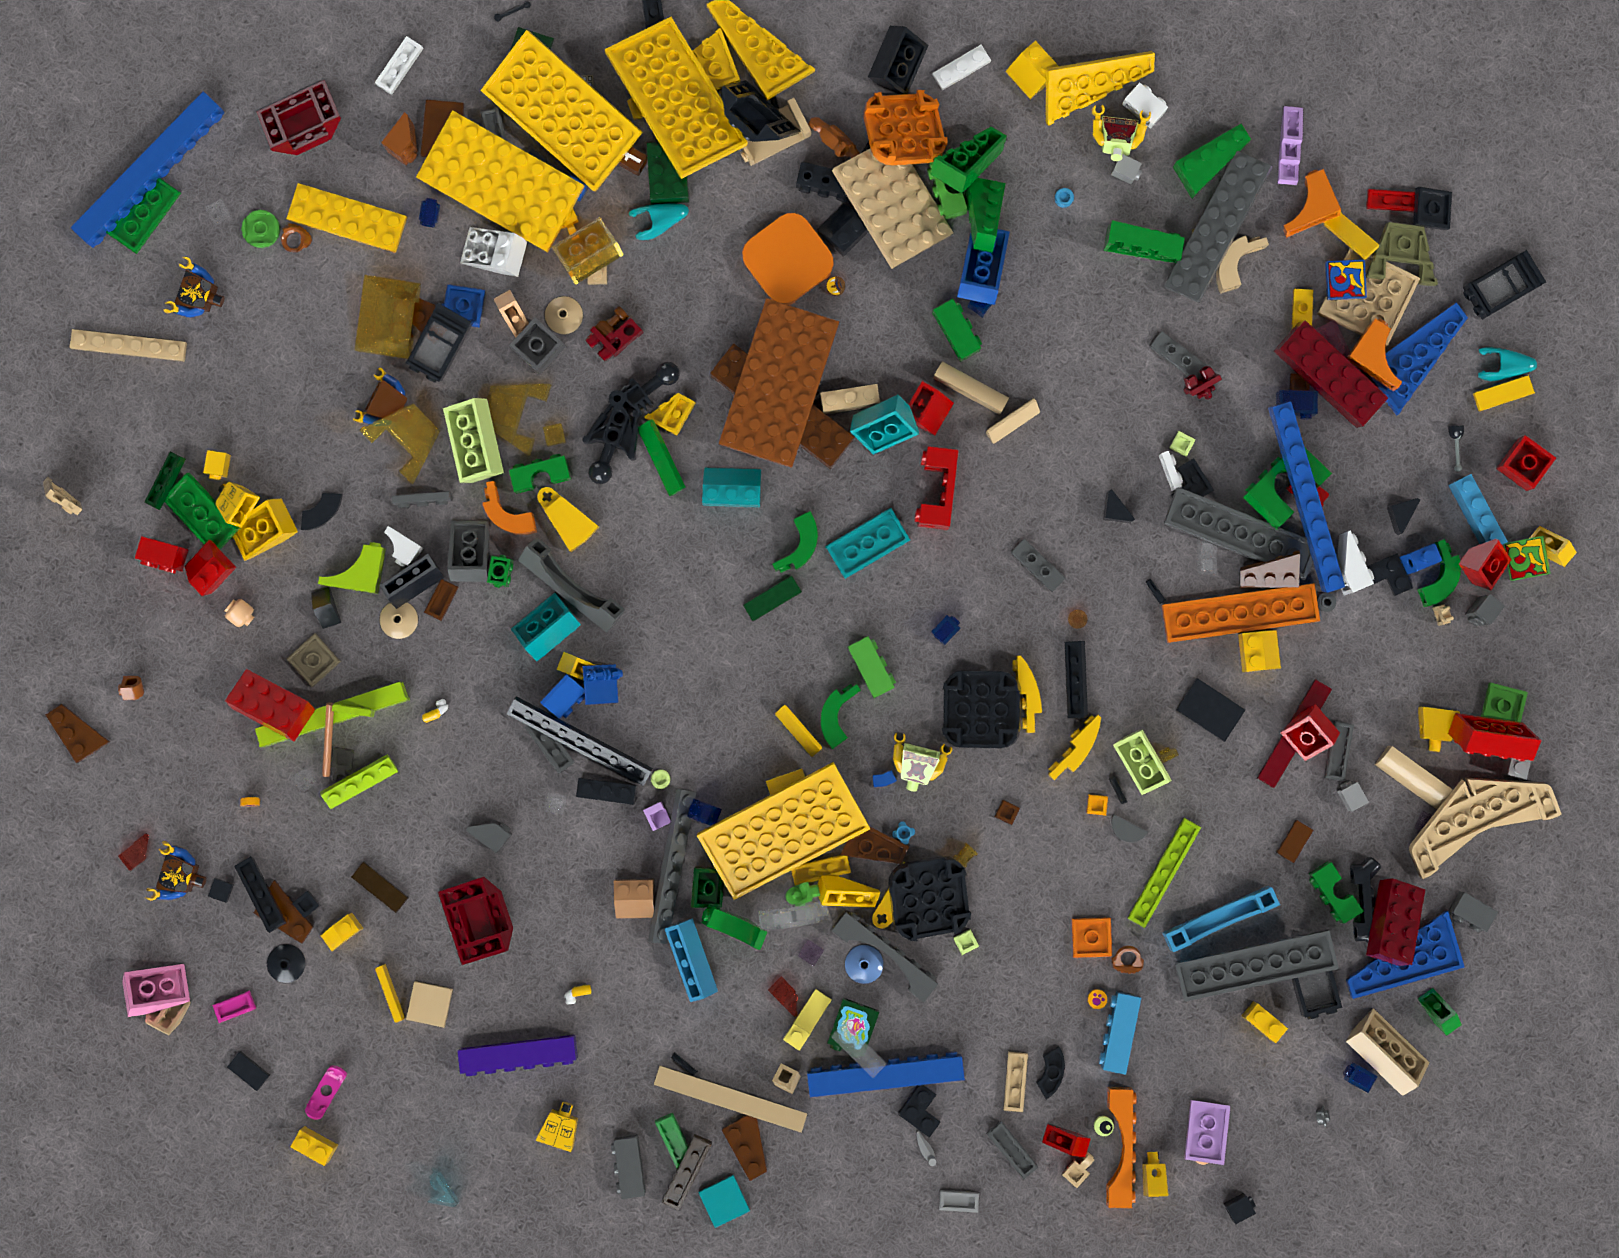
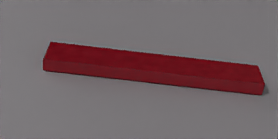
(1283, 750)

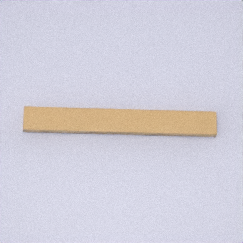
(730, 1099)

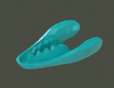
(662, 217)
(1511, 364)

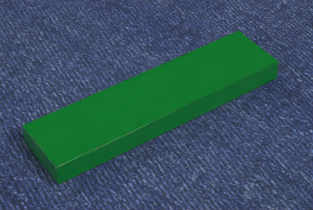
(661, 457)

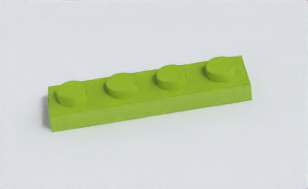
(359, 781)

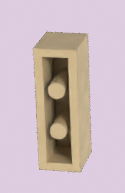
(849, 399)

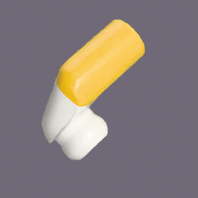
(441, 708)
(576, 991)

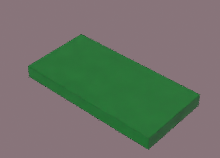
(145, 216)
(199, 512)

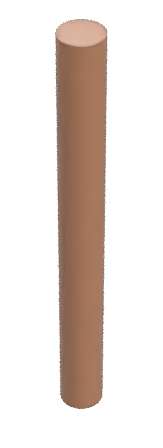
(328, 740)

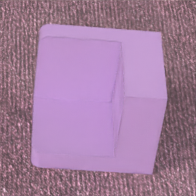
(657, 816)

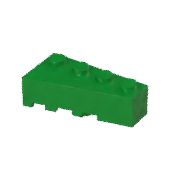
(1207, 161)
(966, 163)
(984, 208)
(1143, 242)

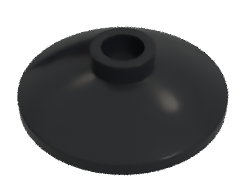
(292, 956)

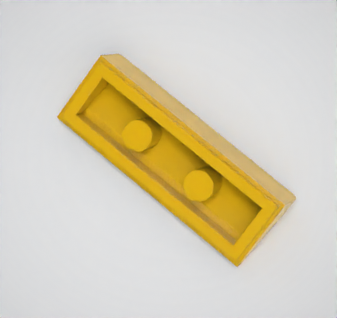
(798, 730)

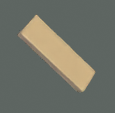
(1013, 421)

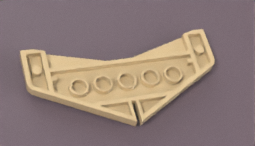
(1466, 815)

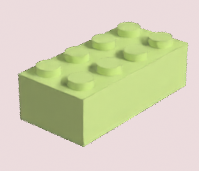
(473, 440)

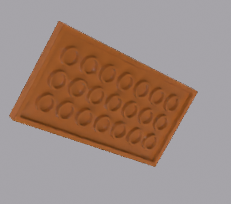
(779, 383)

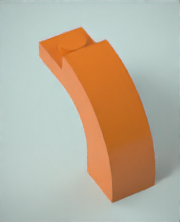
(515, 524)

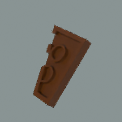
(876, 847)
(296, 925)
(747, 1145)

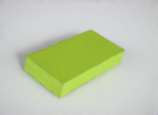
(353, 710)

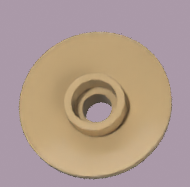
(565, 324)
(405, 627)

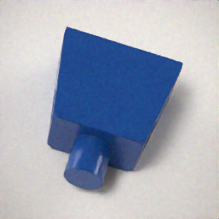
(1421, 558)

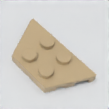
(62, 497)

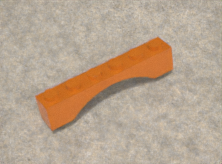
(1119, 1188)

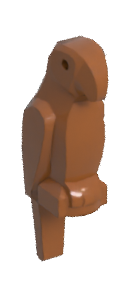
(834, 138)

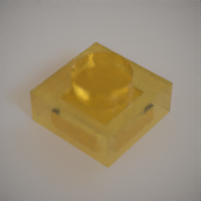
(554, 434)
(1167, 754)

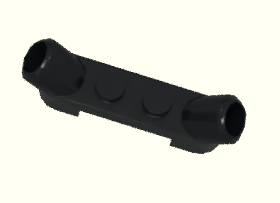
(1361, 875)

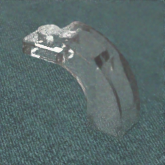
(793, 916)

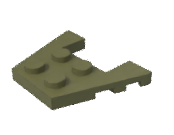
(1404, 245)

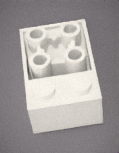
(494, 251)
(1352, 564)

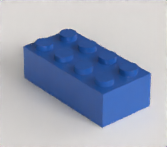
(983, 271)

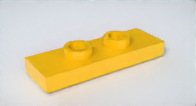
(1302, 306)

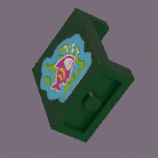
(857, 1017)

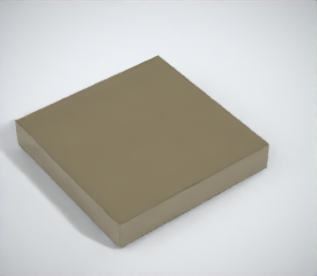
(313, 660)

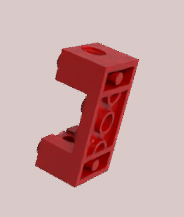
(944, 461)

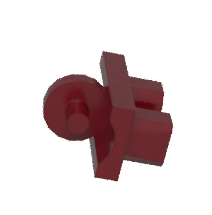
(1204, 386)

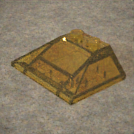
(386, 316)

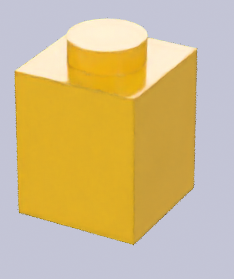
(216, 464)

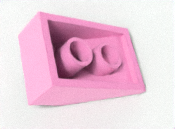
(155, 989)

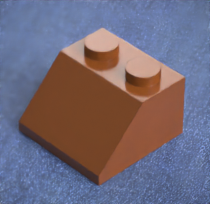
(402, 140)

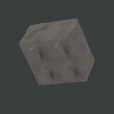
(537, 345)

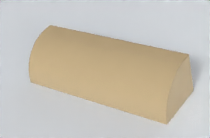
(971, 388)
(1413, 777)

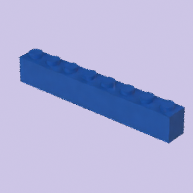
(894, 1075)

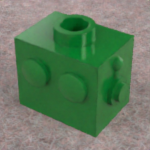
(496, 564)

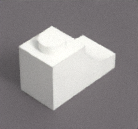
(404, 549)

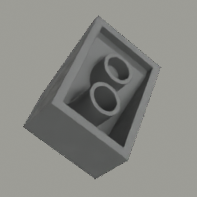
(469, 551)

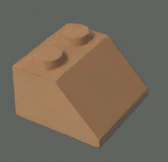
(634, 898)

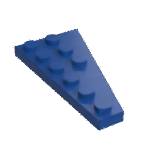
(1417, 355)
(1434, 954)

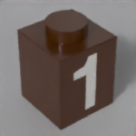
(634, 161)

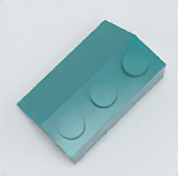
(884, 424)
(731, 487)
(545, 627)

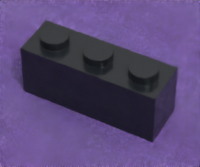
(412, 581)
(606, 791)

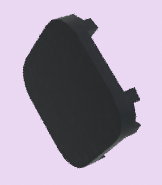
(982, 709)
(929, 897)

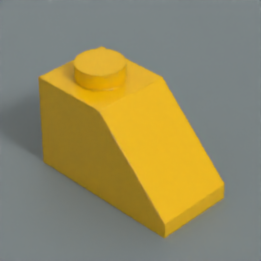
(1557, 547)
(572, 665)
(341, 931)

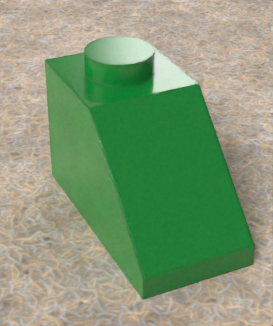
(1440, 1011)

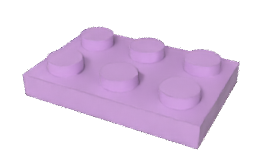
(1207, 1132)

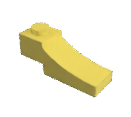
(807, 1019)

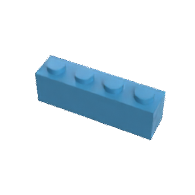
(1476, 510)
(691, 960)
(1120, 1032)

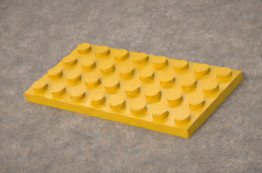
(675, 97)
(561, 111)
(500, 181)
(783, 831)

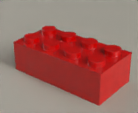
(270, 705)
(1494, 737)

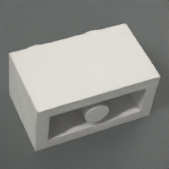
(1143, 99)

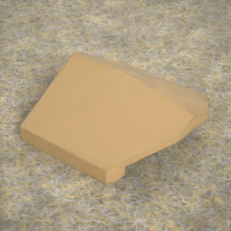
(167, 1019)

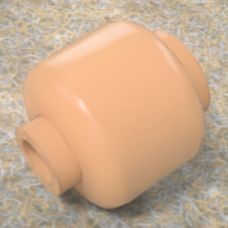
(239, 613)

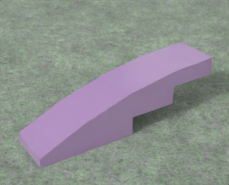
(1290, 145)

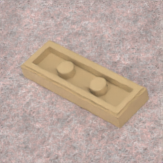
(1015, 1081)

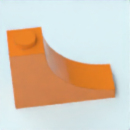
(1319, 207)
(1370, 354)

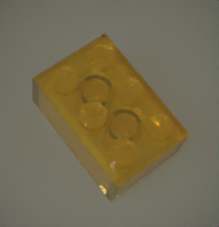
(587, 250)

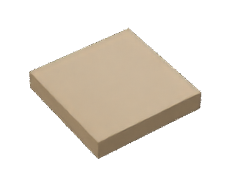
(429, 1004)

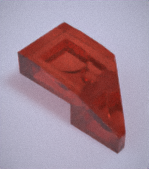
(136, 853)
(785, 995)

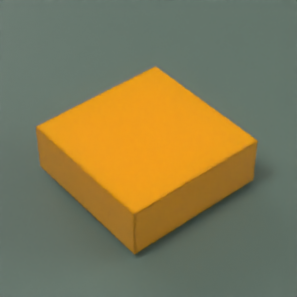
(1097, 804)

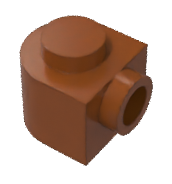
(131, 688)

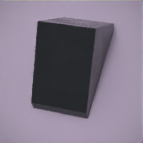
(1116, 510)
(1401, 514)
(325, 608)

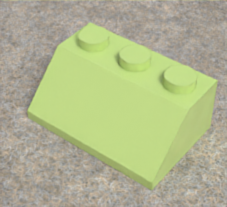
(1142, 762)

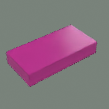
(234, 1006)

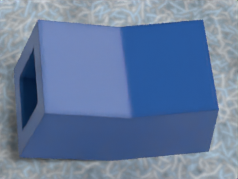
(883, 779)

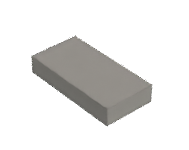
(959, 1201)

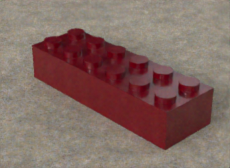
(1330, 374)

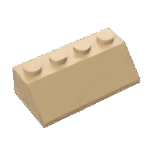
(1388, 1052)

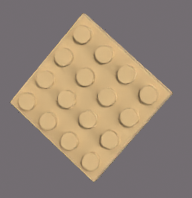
(1384, 300)

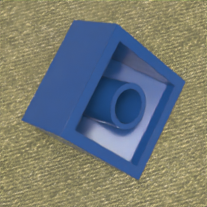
(564, 697)

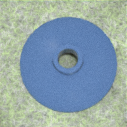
(856, 957)

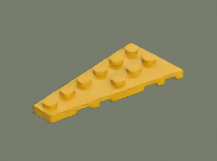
(763, 54)
(716, 62)
(1087, 82)

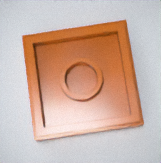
(1091, 937)

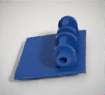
(601, 684)

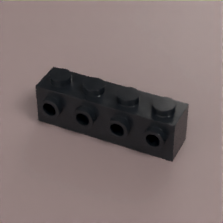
(819, 180)

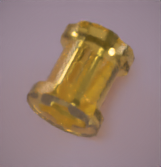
(965, 855)

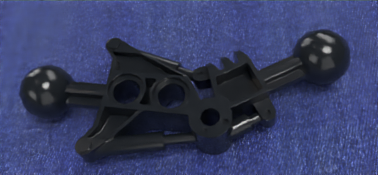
(637, 397)

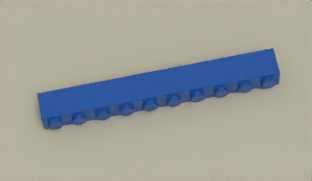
(144, 172)
(1306, 497)

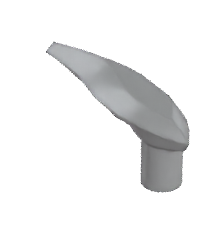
(926, 1149)

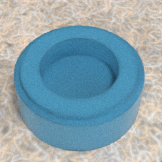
(1064, 197)

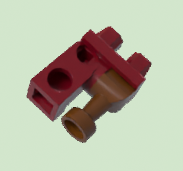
(614, 340)

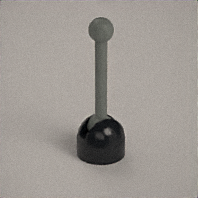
(1456, 433)

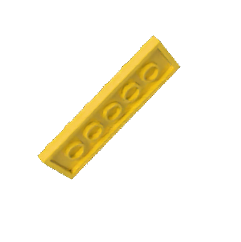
(346, 217)

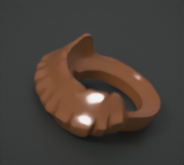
(292, 228)
(1135, 967)

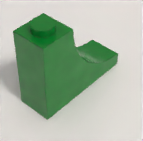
(734, 926)

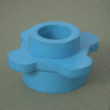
(898, 833)

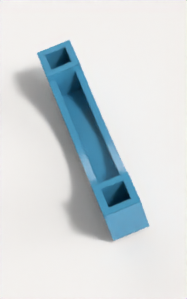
(1223, 916)

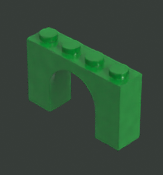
(1264, 496)

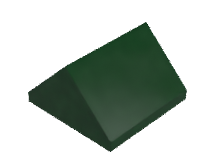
(706, 888)

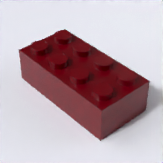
(1395, 922)

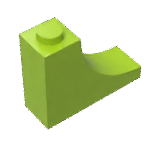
(364, 574)

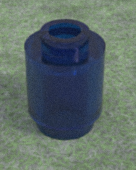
(429, 212)

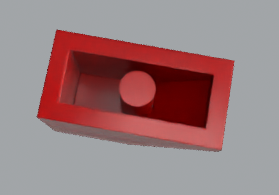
(1066, 1141)

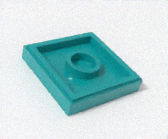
(724, 1201)

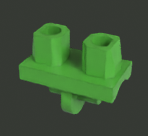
(802, 893)

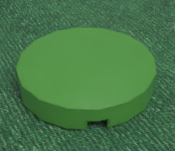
(267, 228)

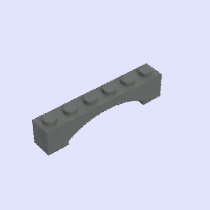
(541, 562)
(850, 928)

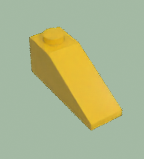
(844, 892)

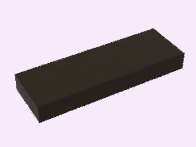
(380, 887)

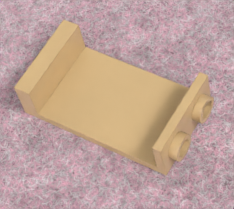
(758, 151)

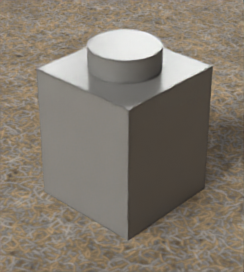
(1127, 169)
(1516, 768)
(1352, 795)

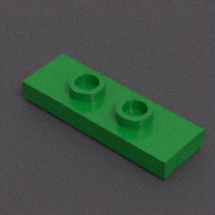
(672, 1137)

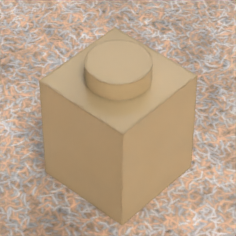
(786, 1078)

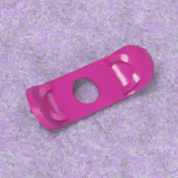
(318, 1102)

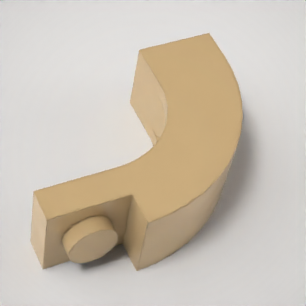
(1227, 273)

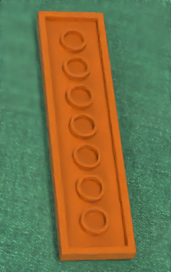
(1240, 613)

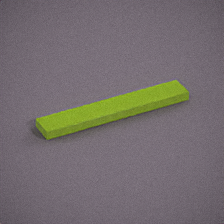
(1164, 872)

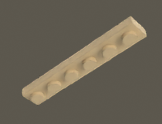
(128, 345)

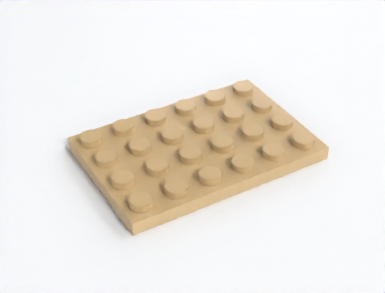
(892, 206)

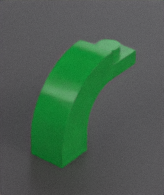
(808, 541)
(1447, 579)
(829, 716)

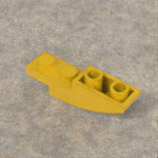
(1029, 688)
(1082, 742)

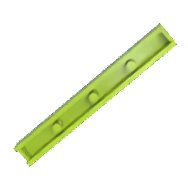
(375, 699)

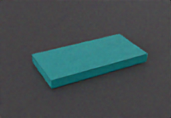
(867, 543)

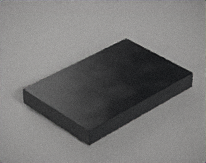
(1210, 710)

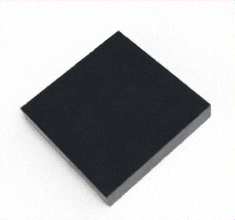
(1432, 208)

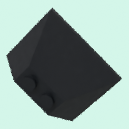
(754, 114)

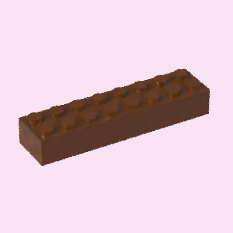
(821, 436)

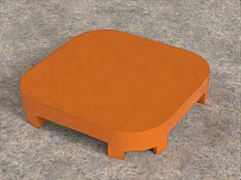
(904, 128)
(787, 258)

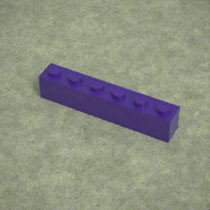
(517, 1054)

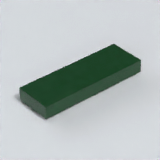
(165, 480)
(772, 598)

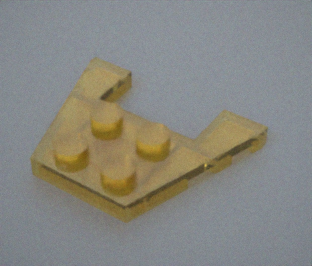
(506, 409)
(412, 432)

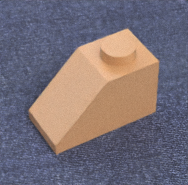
(511, 312)

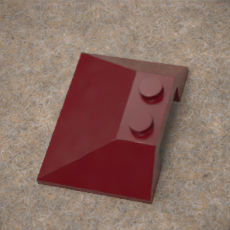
(300, 120)
(477, 919)

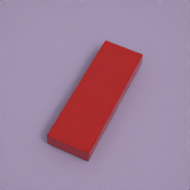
(1390, 200)

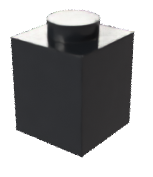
(1240, 1208)

